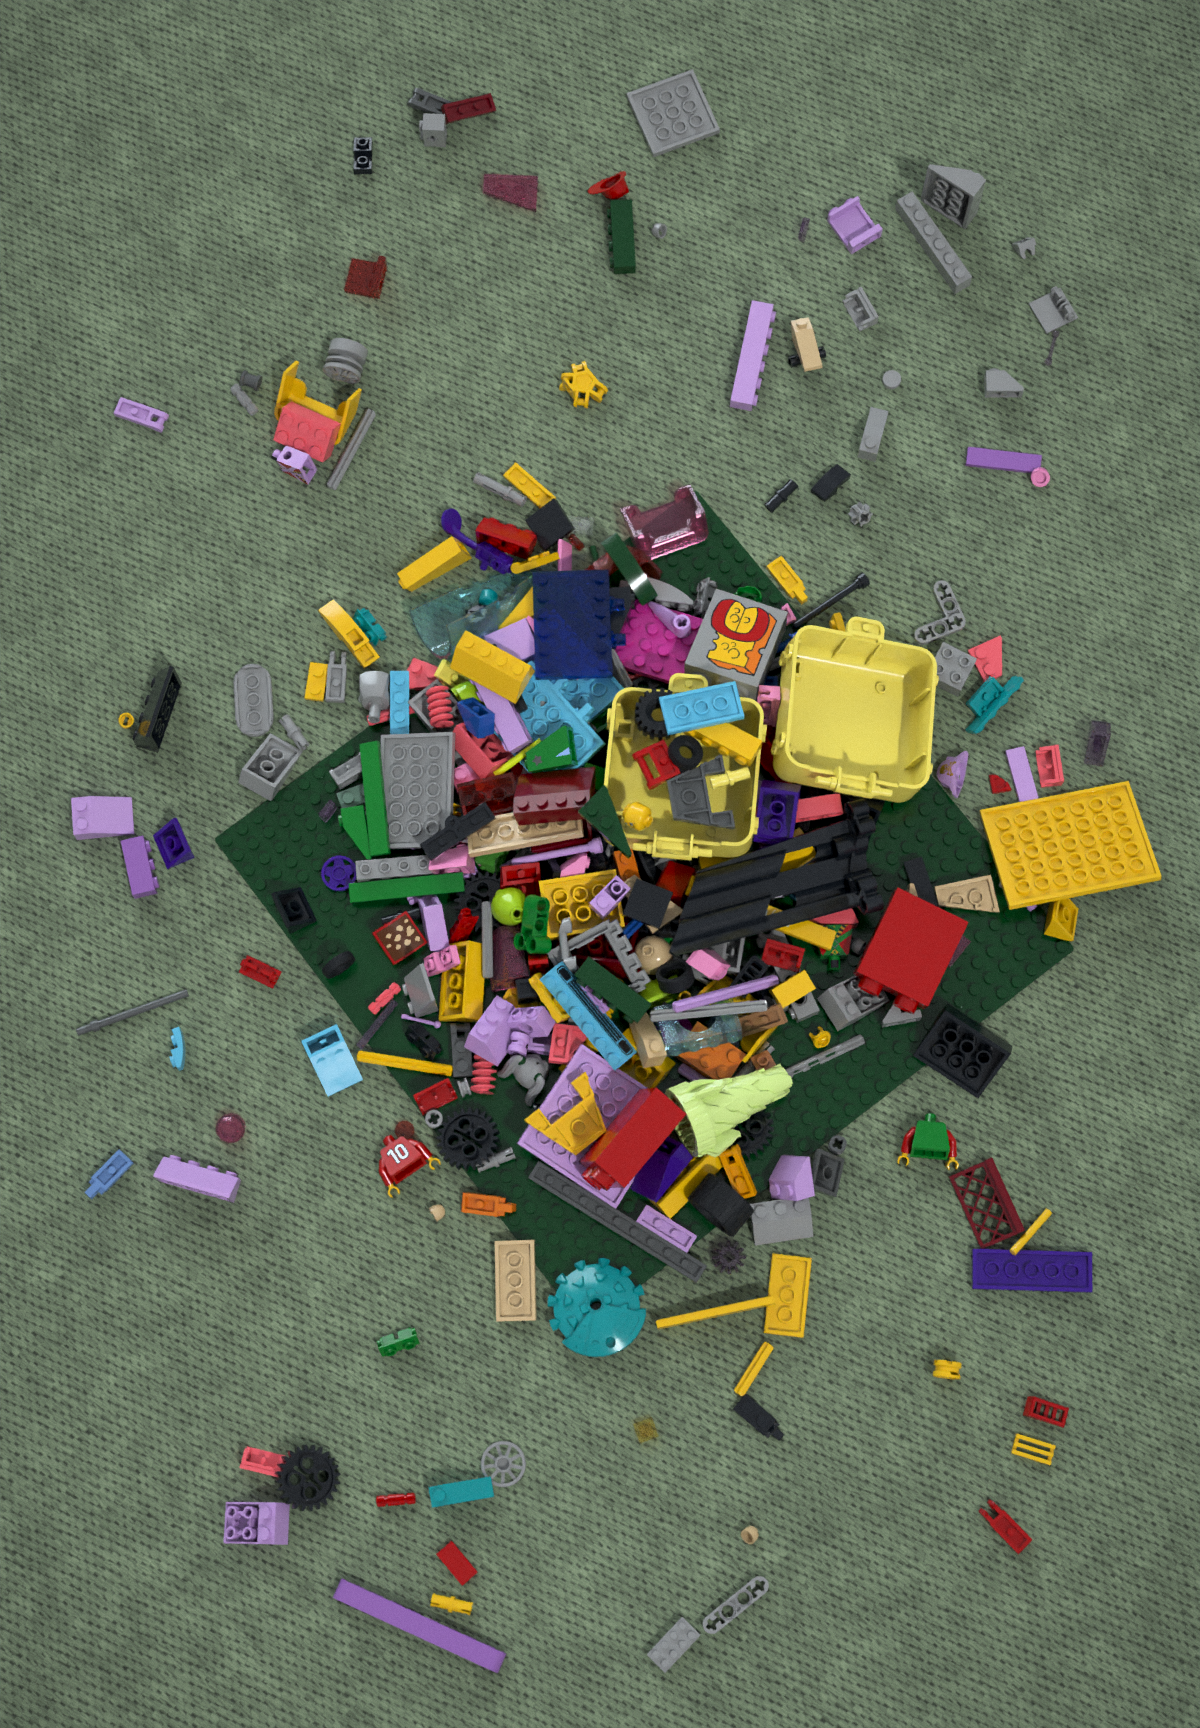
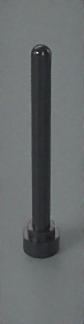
(859, 582)

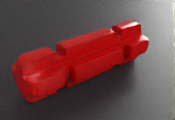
(395, 1499)

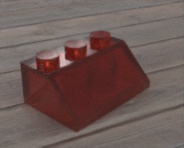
(495, 791)

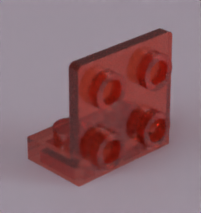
(366, 277)

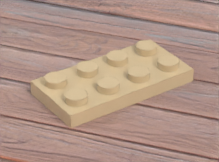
(515, 1280)

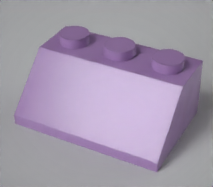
(491, 1033)

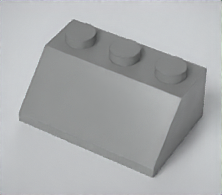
(781, 1221)

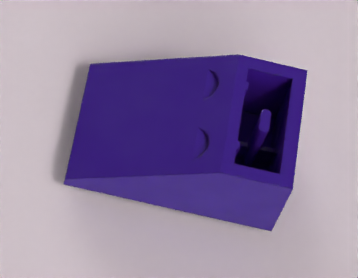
(661, 1169)

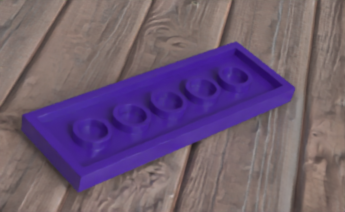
(1032, 1270)

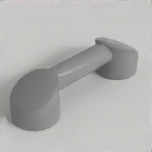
(570, 962)

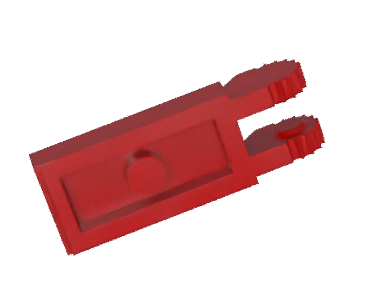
(1006, 1528)

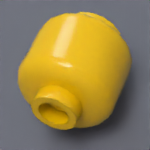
(637, 816)

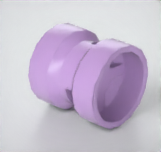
(518, 1044)

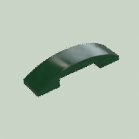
(629, 568)

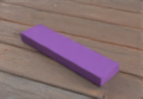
(1002, 460)

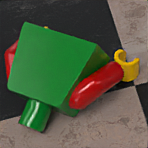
(930, 1141)

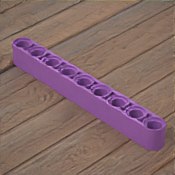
(419, 1625)

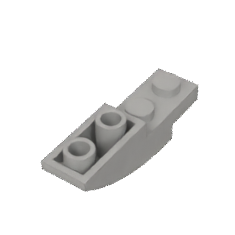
(668, 595)

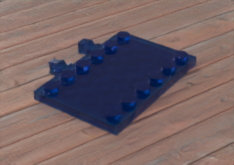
(574, 624)

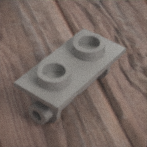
(705, 590)

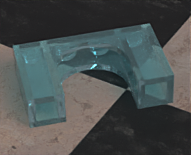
(679, 1040)

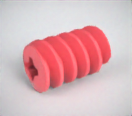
(438, 707)
(482, 1076)

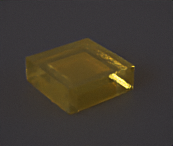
(645, 1430)

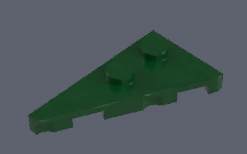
(603, 817)

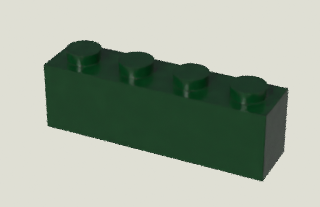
(622, 236)
(612, 990)

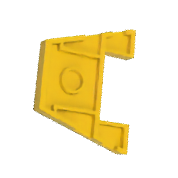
(577, 1126)

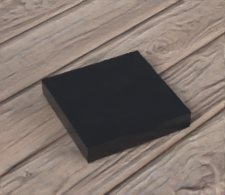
(550, 524)
(647, 903)

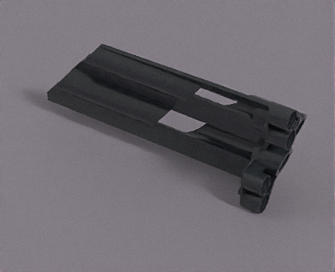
(733, 895)

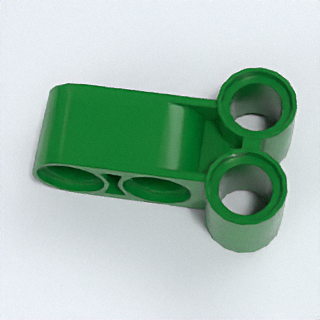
(534, 926)

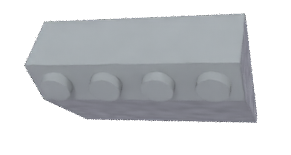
(953, 193)

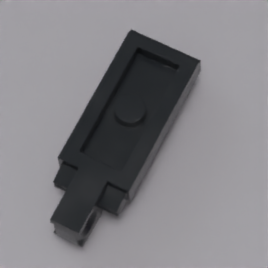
(758, 1417)

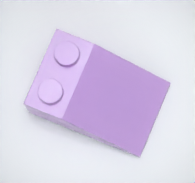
(102, 817)

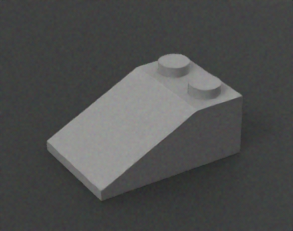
(269, 767)
(420, 992)

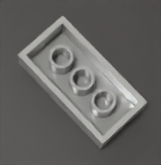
(673, 1644)

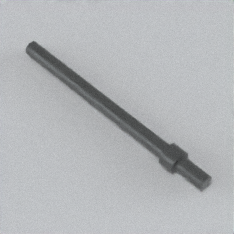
(96, 1025)

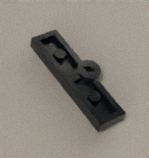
(457, 830)

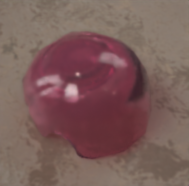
(230, 1127)

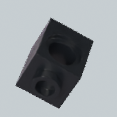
(525, 992)

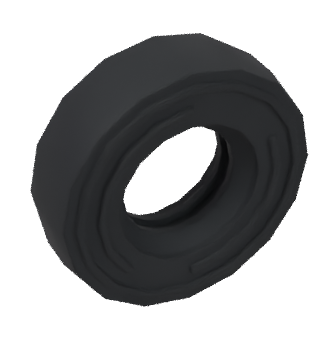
(692, 744)
(338, 964)

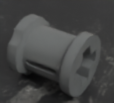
(250, 380)
(836, 1151)

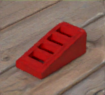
(1029, 1408)

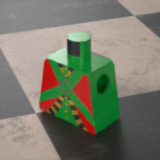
(840, 945)

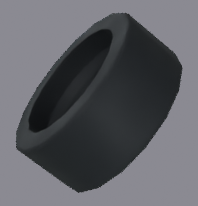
(677, 984)

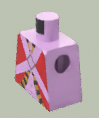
(292, 462)

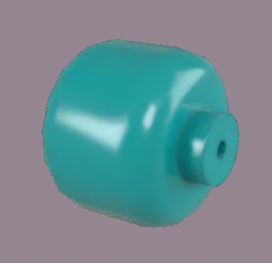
(487, 597)

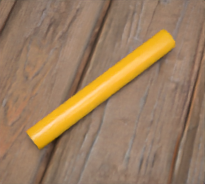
(1030, 1232)

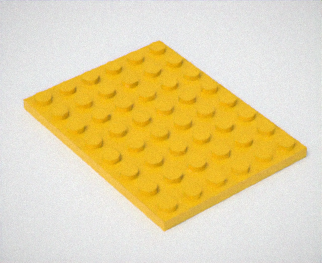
(1069, 845)

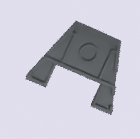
(691, 800)

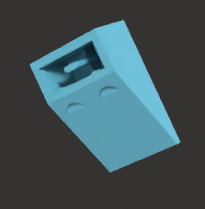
(332, 1060)

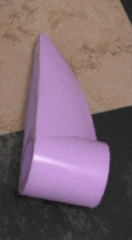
(672, 620)

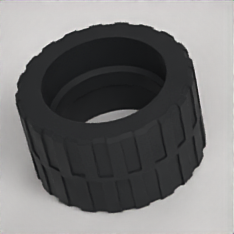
(720, 1204)

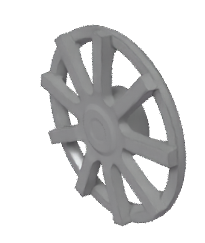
(503, 1463)

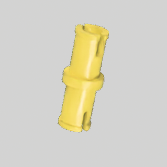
(730, 777)

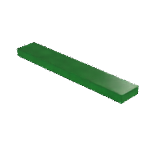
(375, 798)
(406, 887)

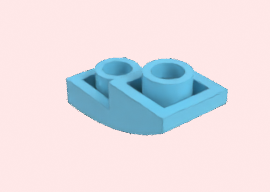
(178, 1054)

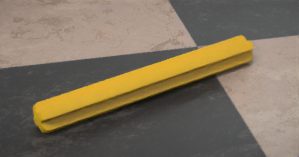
(404, 1063)

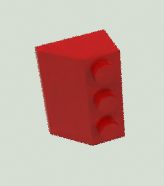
(506, 537)

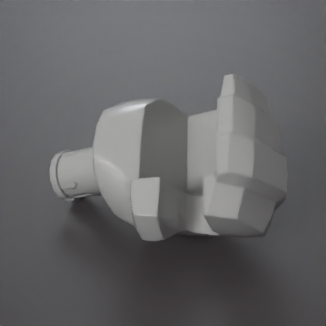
(374, 693)

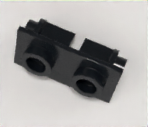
(416, 1035)

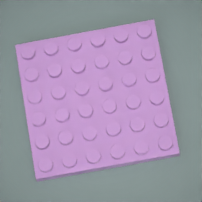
(611, 1092)

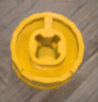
(947, 1369)

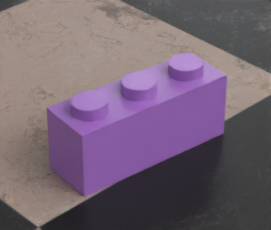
(140, 866)

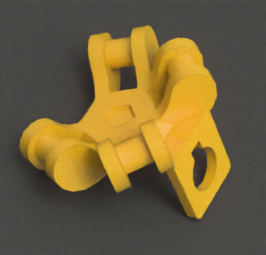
(582, 382)

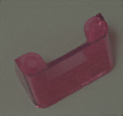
(668, 525)

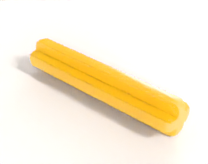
(753, 1369)

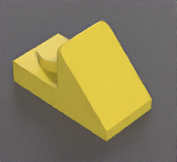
(448, 676)

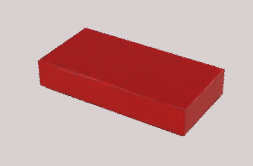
(456, 1563)

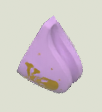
(949, 772)

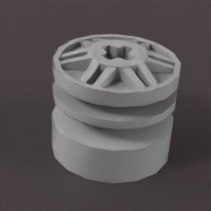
(345, 360)

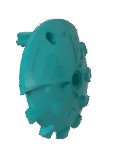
(600, 1330)

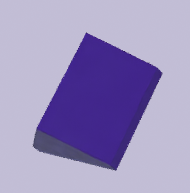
(173, 844)

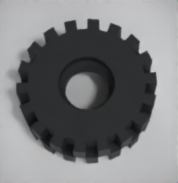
(643, 713)

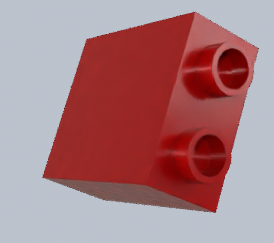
(909, 951)
(630, 1139)

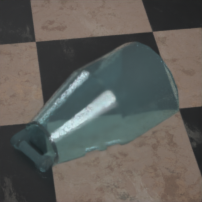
(442, 621)

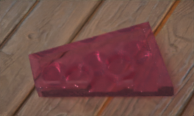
(513, 189)

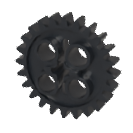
(471, 887)
(479, 1124)
(760, 1138)
(296, 1492)

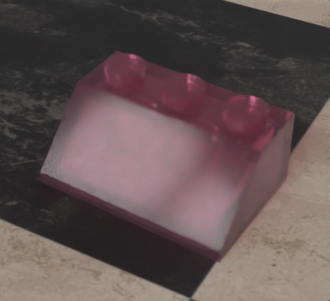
(508, 962)

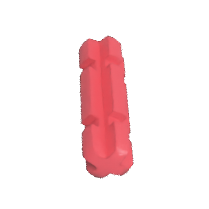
(384, 998)

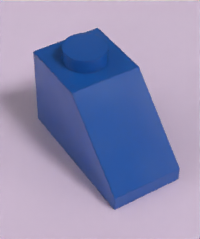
(476, 717)

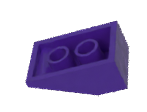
(777, 811)

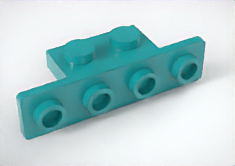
(989, 699)

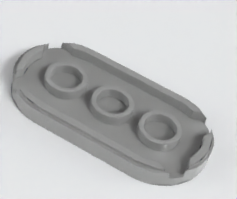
(253, 700)

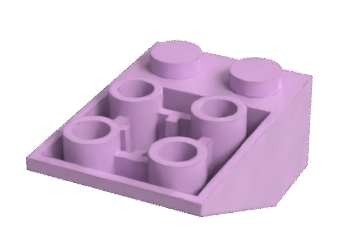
(256, 1523)

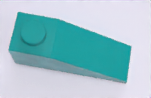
(461, 1492)

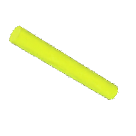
(516, 759)

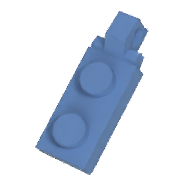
(108, 1174)

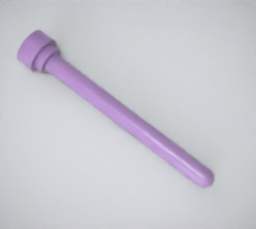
(593, 846)

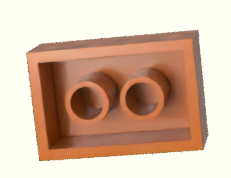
(713, 1062)

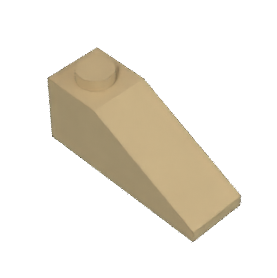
(805, 344)
(648, 1042)

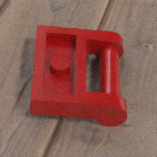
(659, 756)

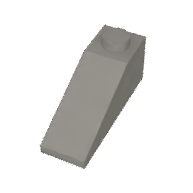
(872, 434)

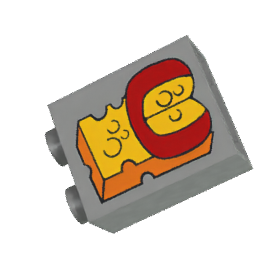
(737, 642)

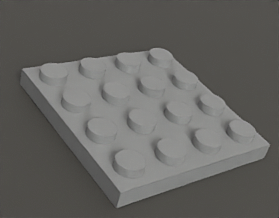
(673, 113)

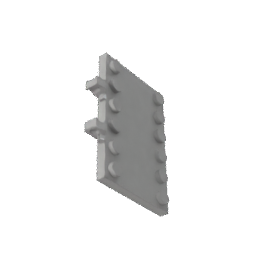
(417, 785)

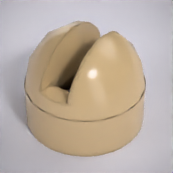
(438, 1211)
(750, 1534)

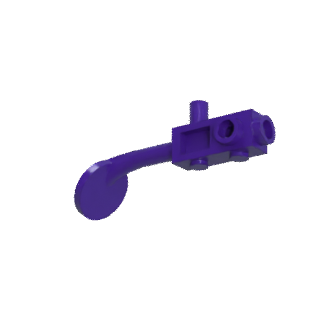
(485, 552)

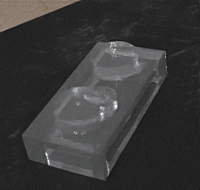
(582, 525)

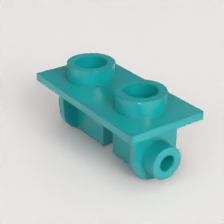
(364, 620)

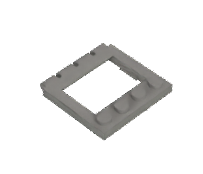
(620, 947)

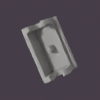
(860, 309)
(347, 772)

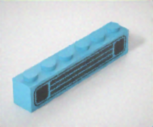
(587, 1016)

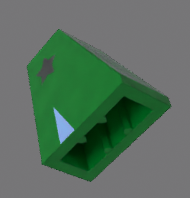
(553, 752)

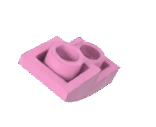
(441, 961)

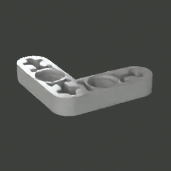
(948, 616)

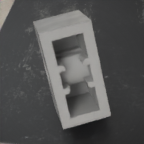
(433, 130)

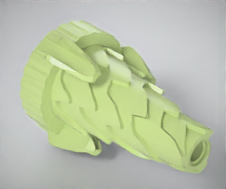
(721, 1104)

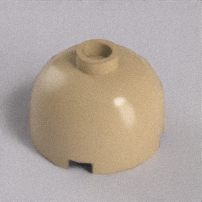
(652, 953)

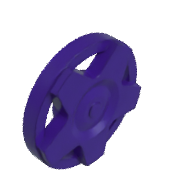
(338, 873)

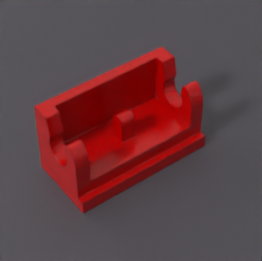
(782, 955)
(435, 1096)

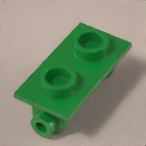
(389, 1345)

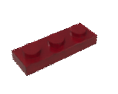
(468, 108)

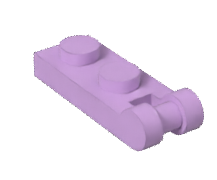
(140, 414)

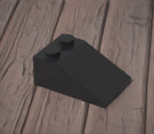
(620, 618)

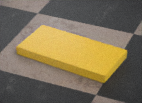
(790, 1289)

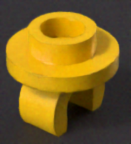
(821, 1039)

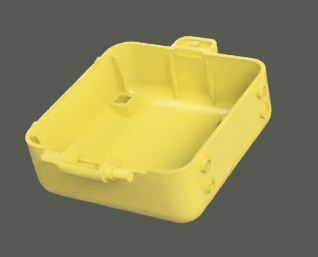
(855, 712)
(628, 784)

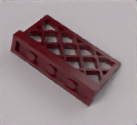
(1002, 1195)

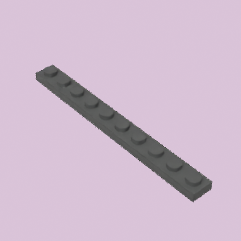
(617, 1222)

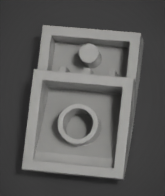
(420, 707)

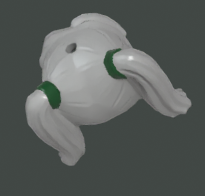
(529, 1072)

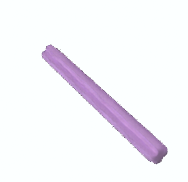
(725, 993)

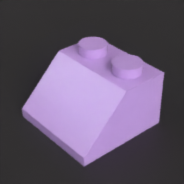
(792, 1179)

